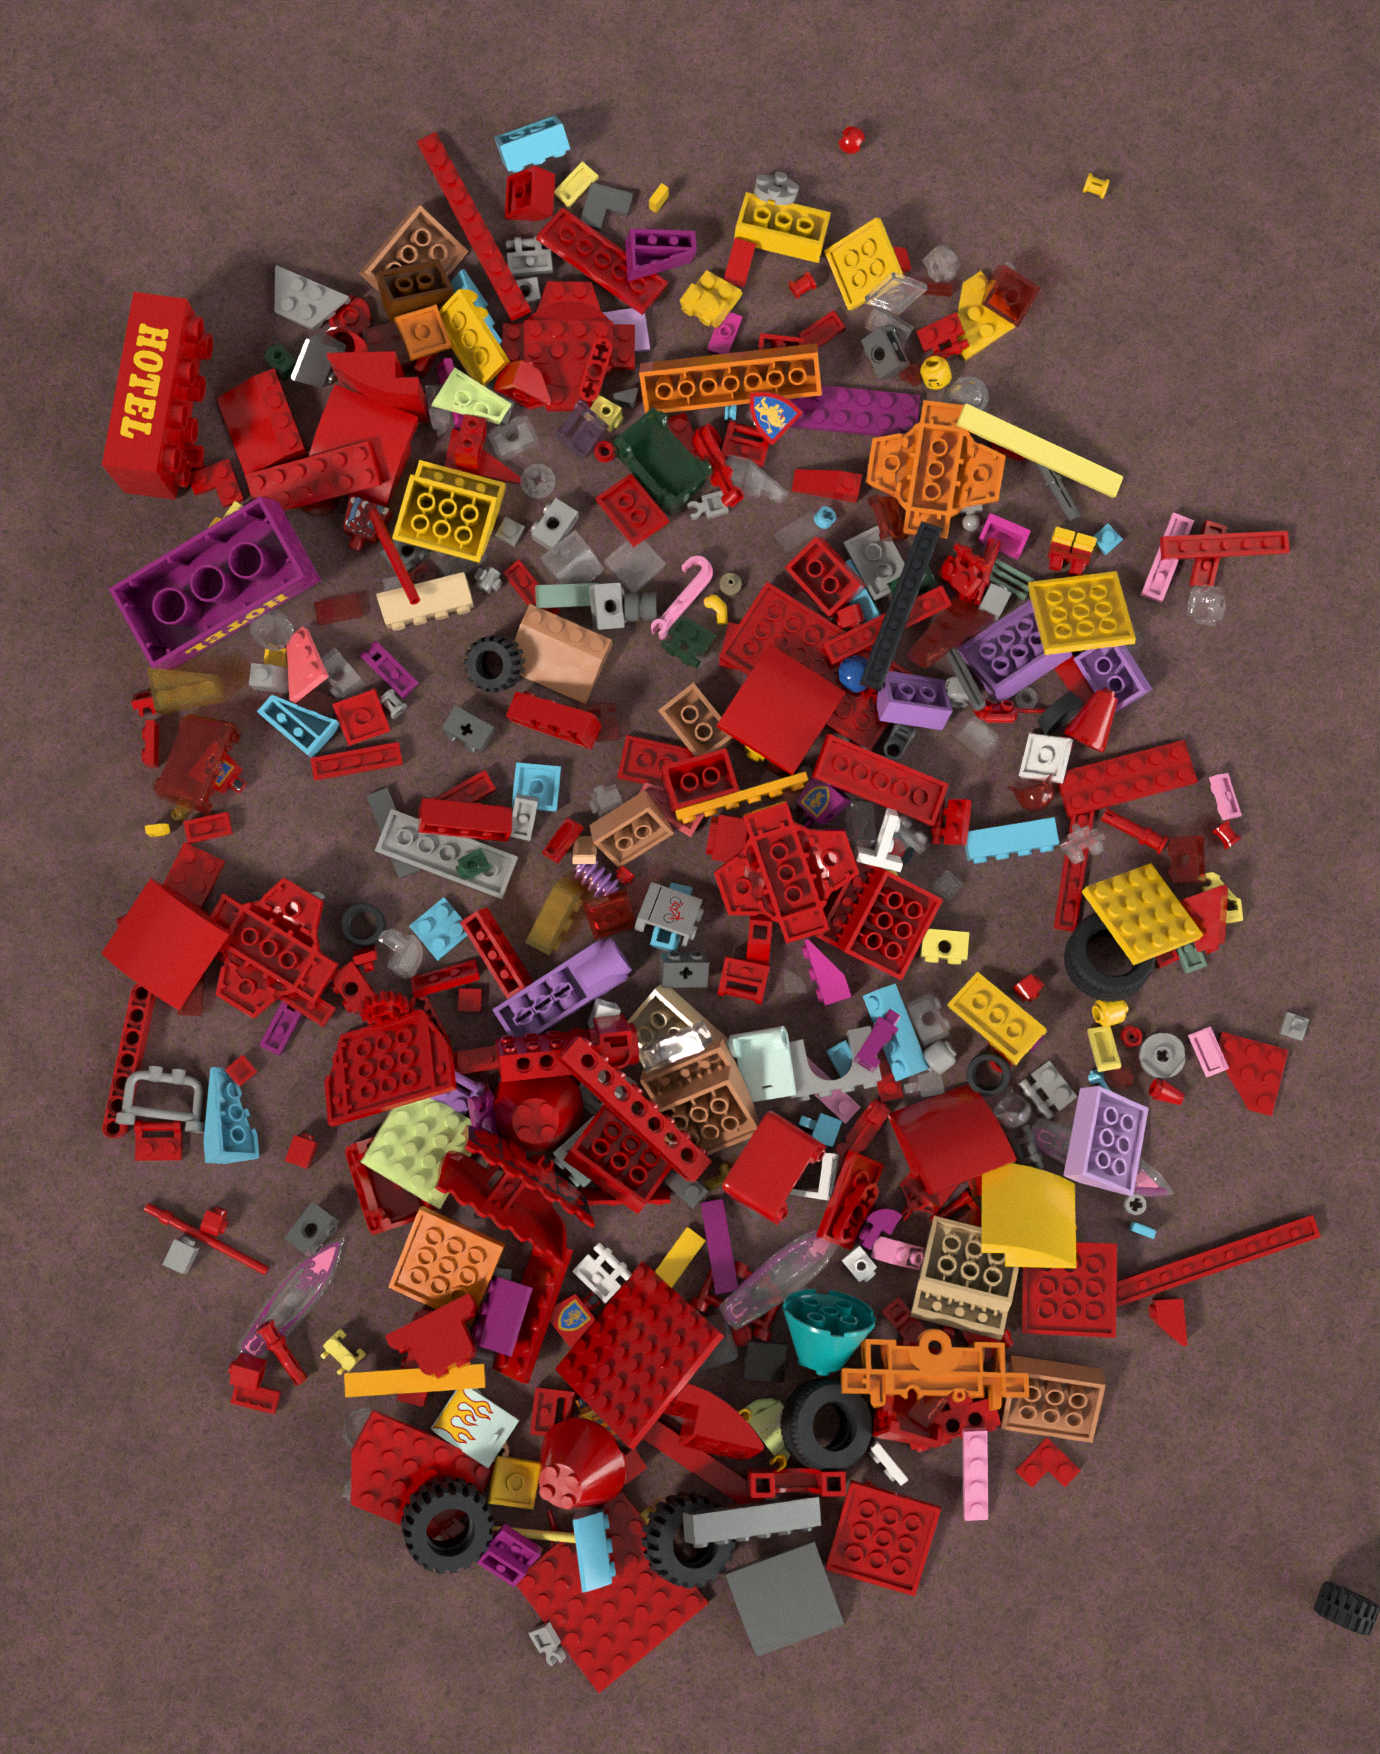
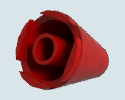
(1094, 720)

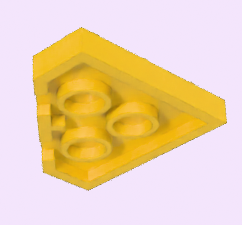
(979, 323)

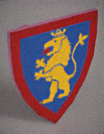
(772, 414)

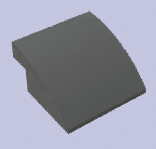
(784, 1597)

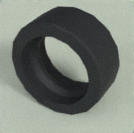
(351, 912)
(988, 1056)

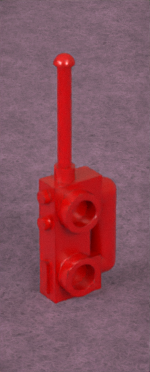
(1002, 712)

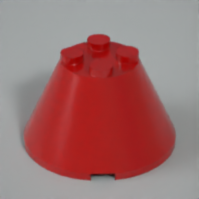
(538, 1111)
(580, 1465)

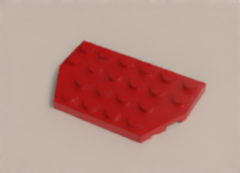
(388, 1068)
(396, 1459)

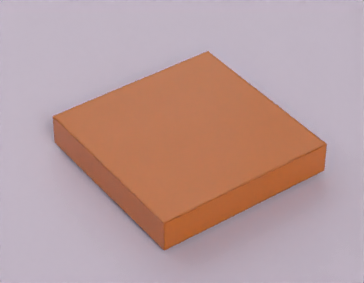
(423, 332)

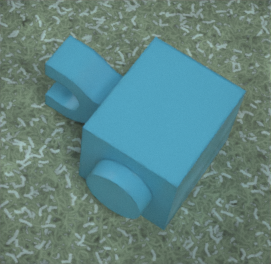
(824, 1129)

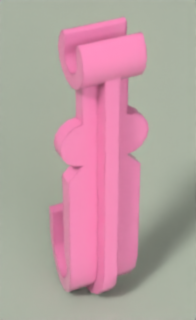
(686, 597)

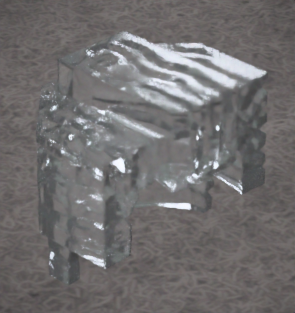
(1206, 604)

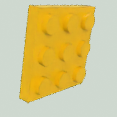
(862, 262)

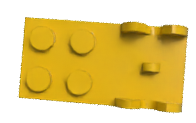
(472, 338)
(997, 1018)

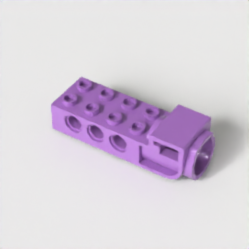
(564, 990)

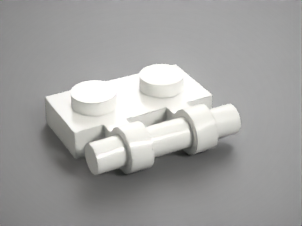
(597, 1277)

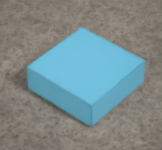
(1142, 1230)

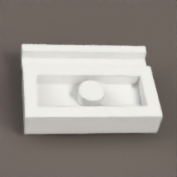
(892, 1471)

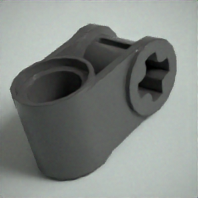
(900, 739)

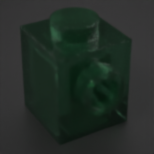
(280, 359)
(473, 865)

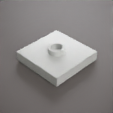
(1045, 756)

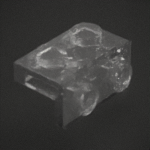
(440, 418)

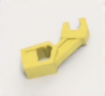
(1234, 915)

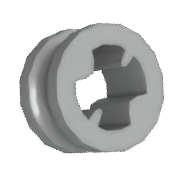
(1138, 1210)

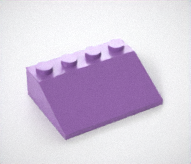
(1009, 654)

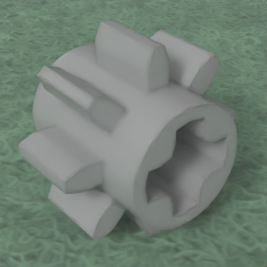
(487, 579)

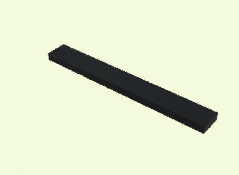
(900, 606)

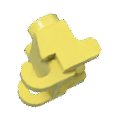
(341, 1353)

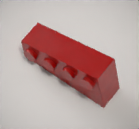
(554, 719)

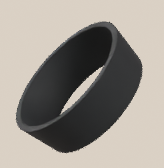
(1059, 712)

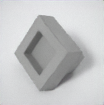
(1293, 1026)

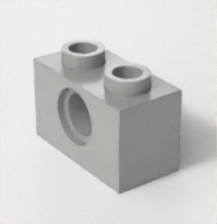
(557, 512)
(600, 617)

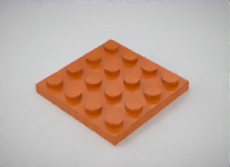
(445, 1261)

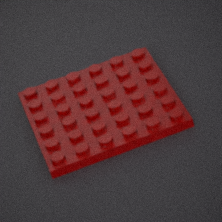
(638, 1354)
(615, 1623)

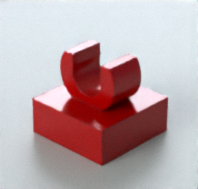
(143, 700)
(366, 956)

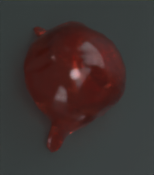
(1035, 797)

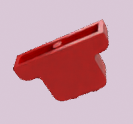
(439, 1338)

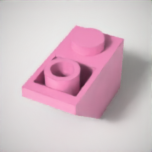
(898, 1253)

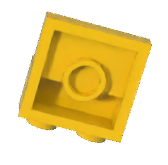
(710, 299)

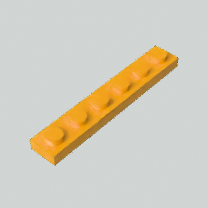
(732, 801)

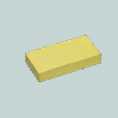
(575, 184)
(1104, 1048)

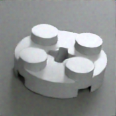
(776, 188)
(1161, 1042)

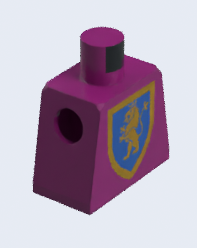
(821, 802)

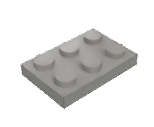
(875, 561)

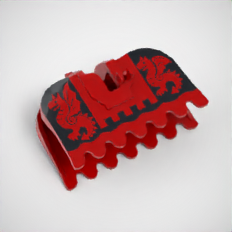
(522, 1195)

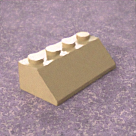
(437, 600)

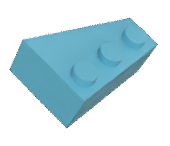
(301, 726)

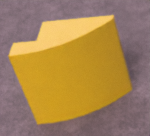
(449, 511)
(1029, 1217)

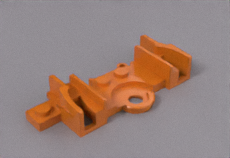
(934, 1374)

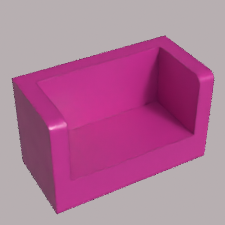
(1010, 534)

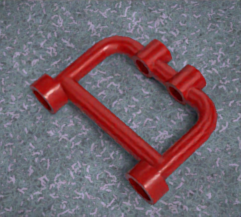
(705, 1299)

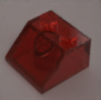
(1009, 294)

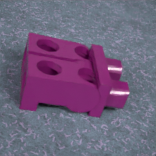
(882, 1033)

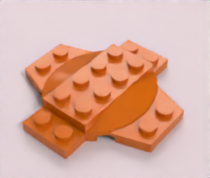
(935, 469)

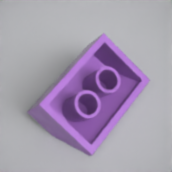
(1114, 670)
(914, 701)

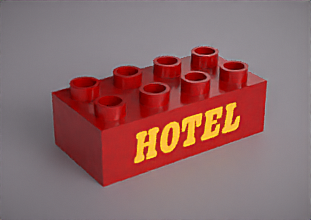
(156, 396)

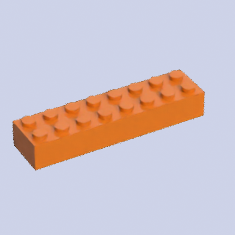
(730, 378)

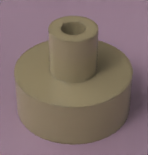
(730, 589)

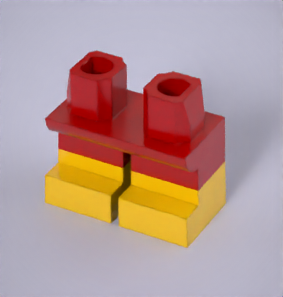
(1060, 550)

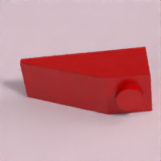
(827, 484)

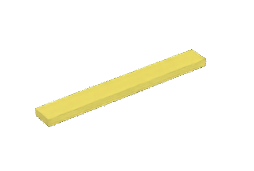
(1039, 450)

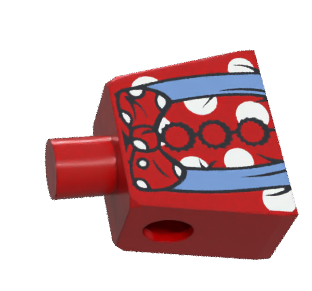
(358, 524)

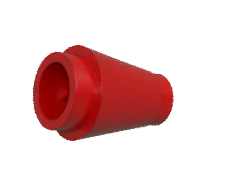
(1165, 1092)

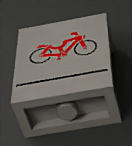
(670, 911)

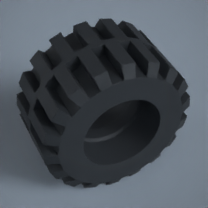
(477, 663)
(1346, 1608)

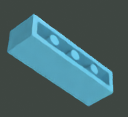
(1012, 839)
(904, 1049)

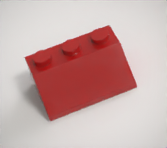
(698, 779)

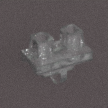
(1081, 839)

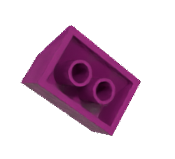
(501, 1315)

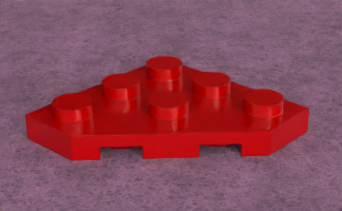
(1254, 1070)

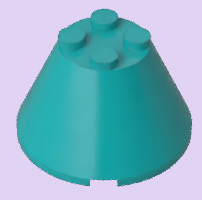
(826, 1327)

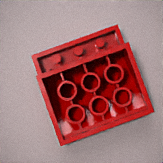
(381, 379)
(356, 419)
(781, 709)
(880, 921)
(165, 943)
(951, 1138)
(713, 1425)

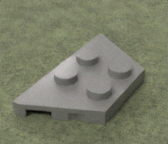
(304, 299)

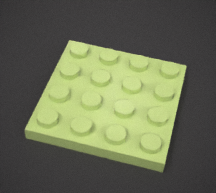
(414, 1143)

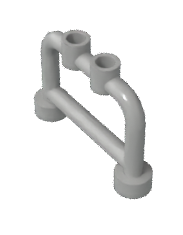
(155, 1074)

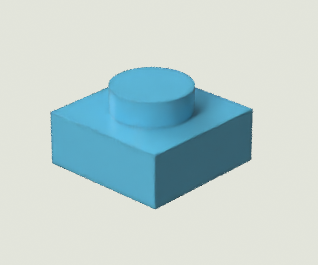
(1107, 539)

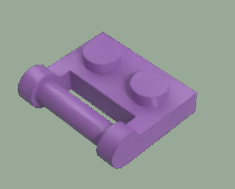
(458, 1098)

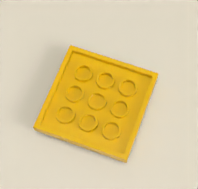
(1081, 613)
(1142, 913)

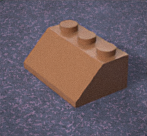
(695, 722)
(631, 829)

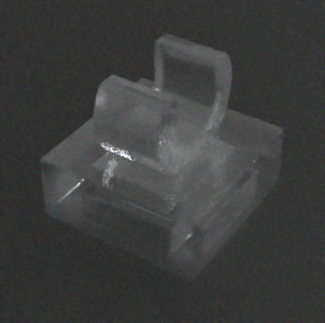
(484, 1356)

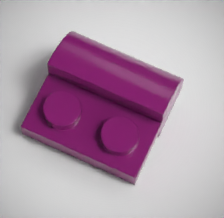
(880, 1219)
(509, 1555)

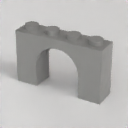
(809, 1084)

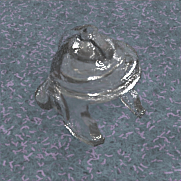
(956, 394)

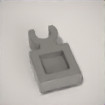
(710, 505)
(547, 1641)

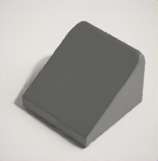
(627, 398)

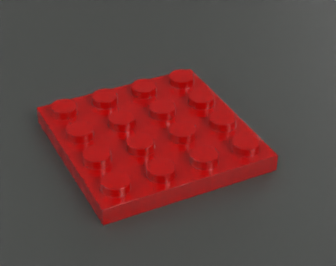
(1073, 1299)
(883, 1537)

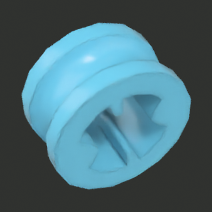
(730, 412)
(828, 513)

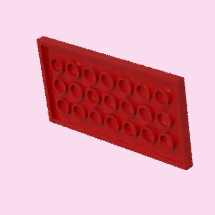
(800, 634)

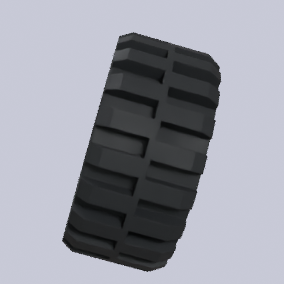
(660, 1537)
(457, 1551)

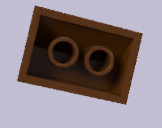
(413, 288)

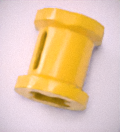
(1096, 185)

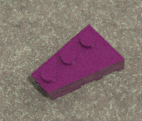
(657, 250)

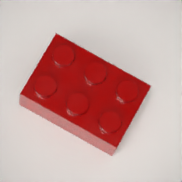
(825, 576)

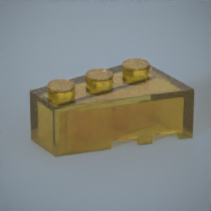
(184, 690)
(556, 915)

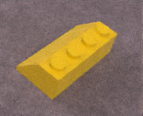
(783, 228)

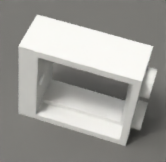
(827, 1179)

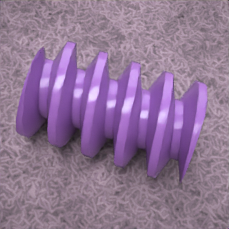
(596, 879)

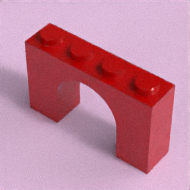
(768, 1482)

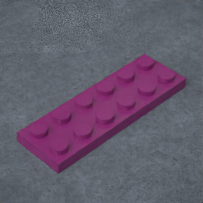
(858, 411)

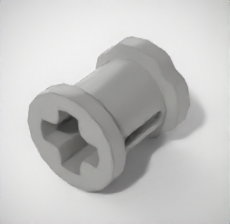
(399, 706)

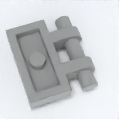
(528, 262)
(1053, 1086)

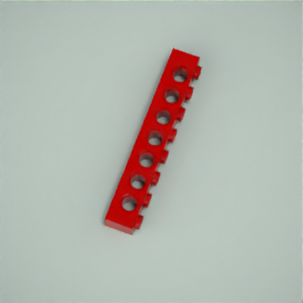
(697, 1157)

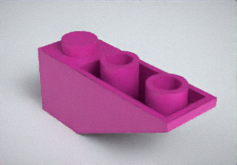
(829, 978)

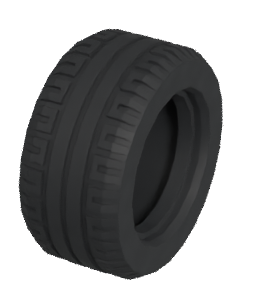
(1093, 981)

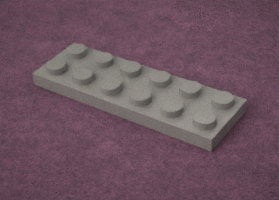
(440, 854)

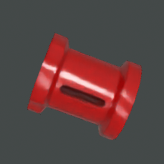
(802, 285)
(1226, 834)

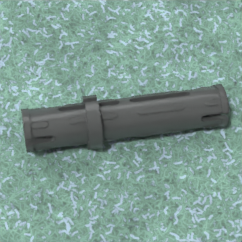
(1054, 482)

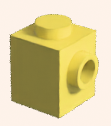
(608, 412)

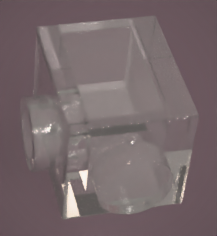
(605, 799)

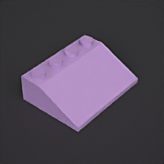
(1106, 1140)

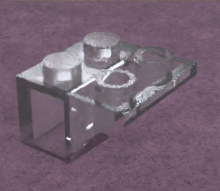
(572, 561)

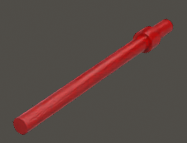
(167, 1217)

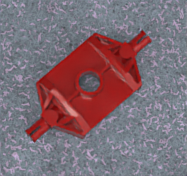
(918, 1198)

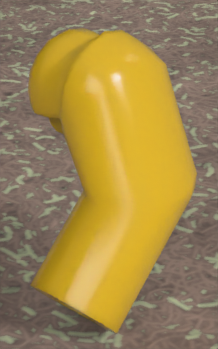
(719, 606)

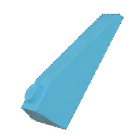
(226, 1126)

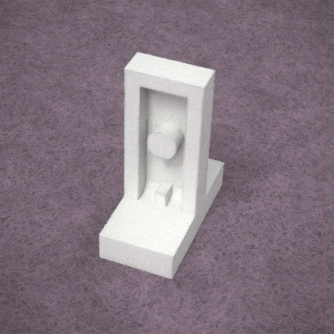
(884, 845)

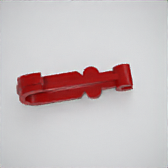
(707, 444)
(862, 1131)

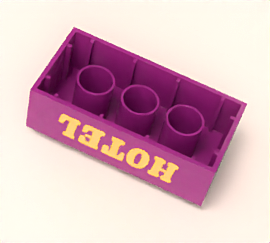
(215, 584)

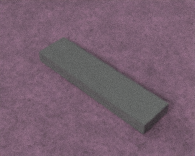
(381, 804)

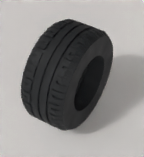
(798, 1419)

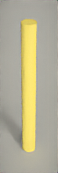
(544, 1535)

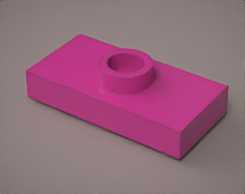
(724, 336)

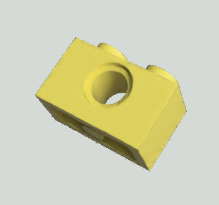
(958, 946)

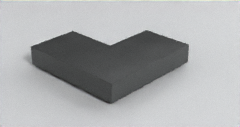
(604, 199)

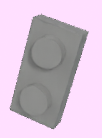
(523, 816)

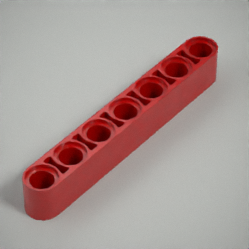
(126, 1048)

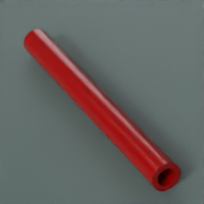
(394, 557)

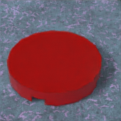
(353, 321)

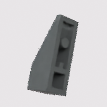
(689, 1191)

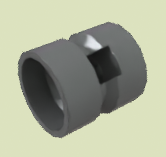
(640, 607)

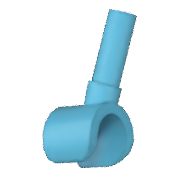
(1098, 1077)

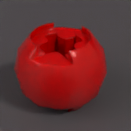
(851, 140)

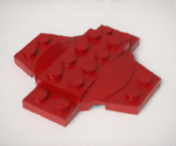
(561, 340)
(786, 872)
(271, 948)

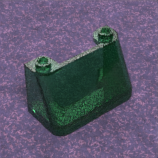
(661, 461)

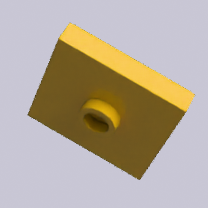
(514, 1482)

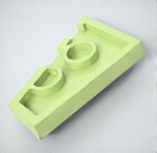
(470, 398)

